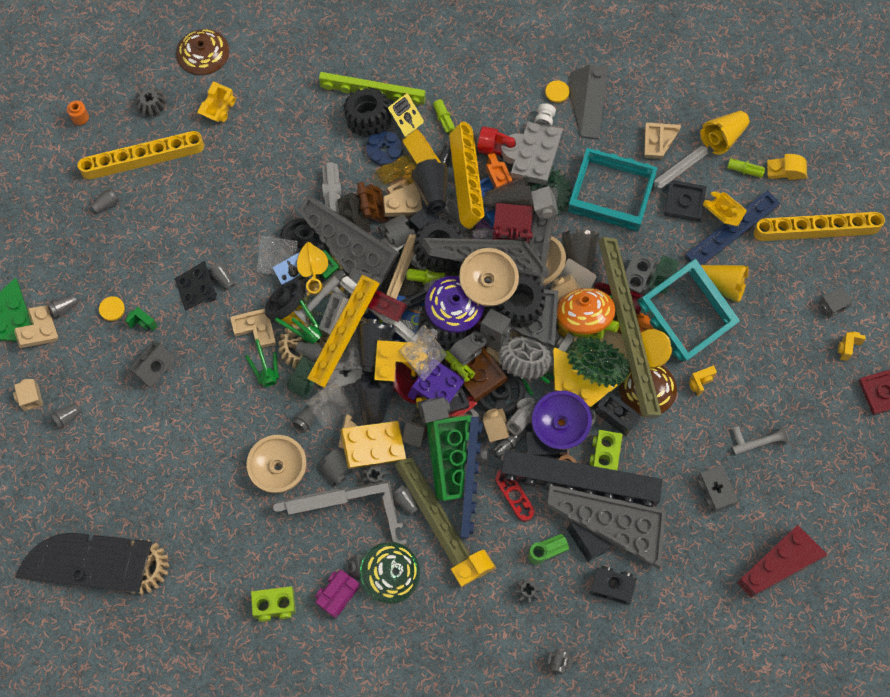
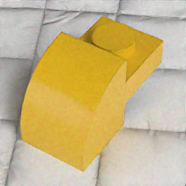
(791, 166)
(473, 568)

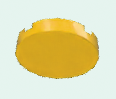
(657, 347)

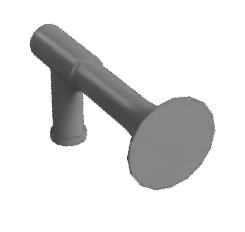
(331, 286)
(744, 446)

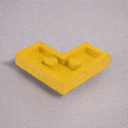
(386, 357)

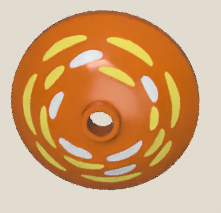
(586, 311)

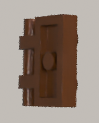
(371, 202)

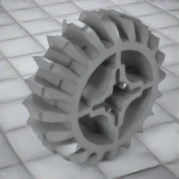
(524, 357)

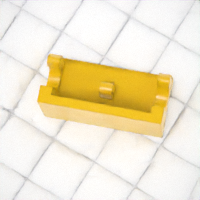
(725, 208)

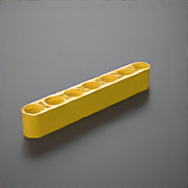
(133, 152)
(466, 175)
(826, 222)

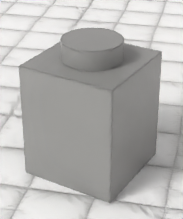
(544, 202)

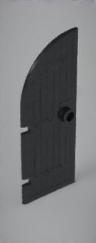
(97, 564)

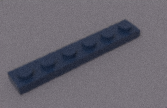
(729, 233)
(470, 485)

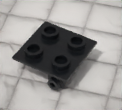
(195, 286)

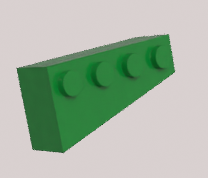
(448, 454)

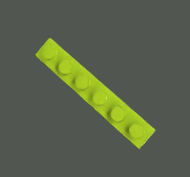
(350, 84)

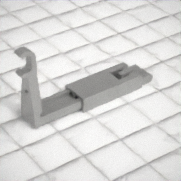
(343, 495)

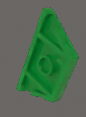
(12, 311)

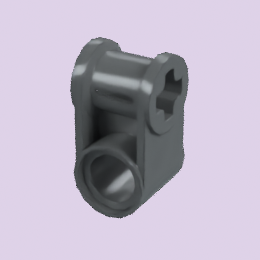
(469, 347)

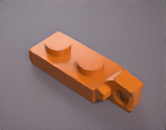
(497, 171)

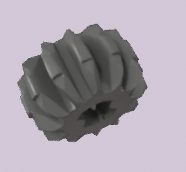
(150, 101)

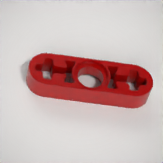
(527, 505)

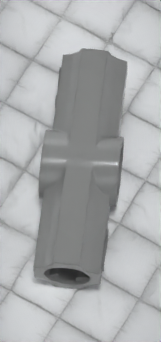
(331, 185)

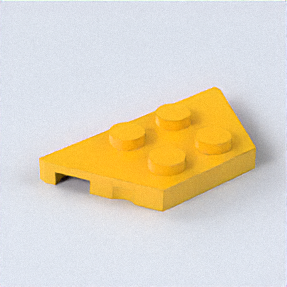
(567, 380)

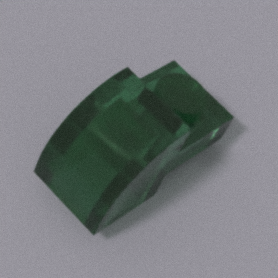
(665, 268)
(298, 380)

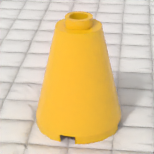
(724, 131)
(728, 279)

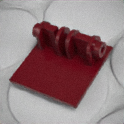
(512, 222)

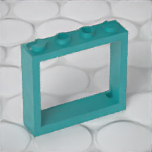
(605, 214)
(711, 293)

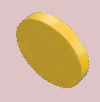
(557, 91)
(112, 308)

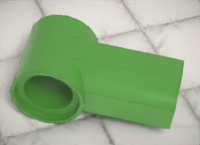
(549, 549)

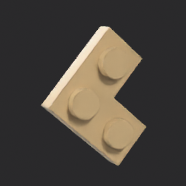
(257, 323)
(41, 330)

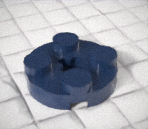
(386, 139)

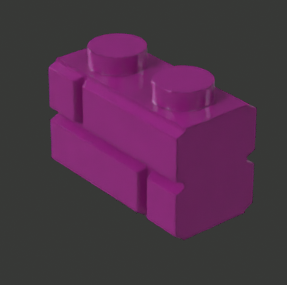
(337, 593)

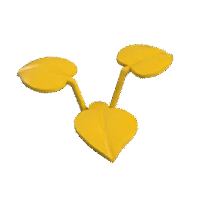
(309, 263)

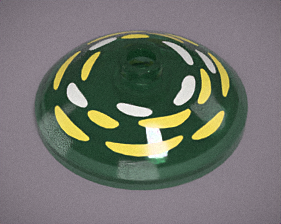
(378, 576)

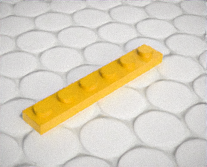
(343, 331)

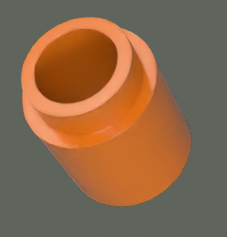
(78, 112)

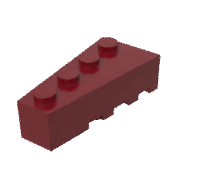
(787, 558)

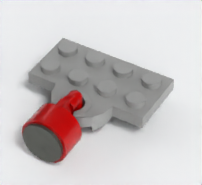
(529, 152)

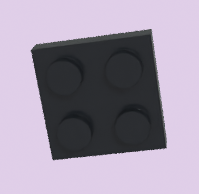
(685, 200)

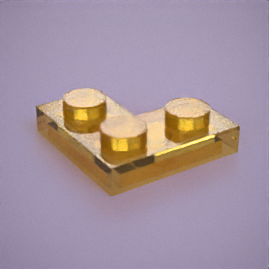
(399, 168)

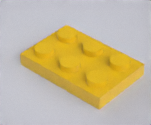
(372, 444)

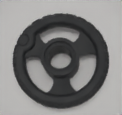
(302, 234)
(284, 299)
(513, 383)

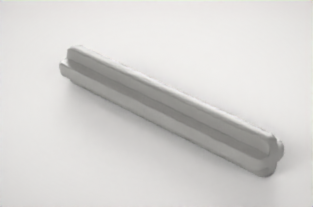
(680, 167)

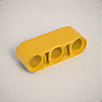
(419, 147)

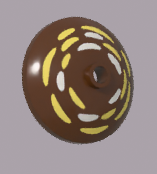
(202, 59)
(664, 386)

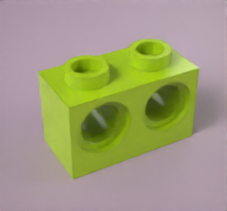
(610, 453)
(273, 597)

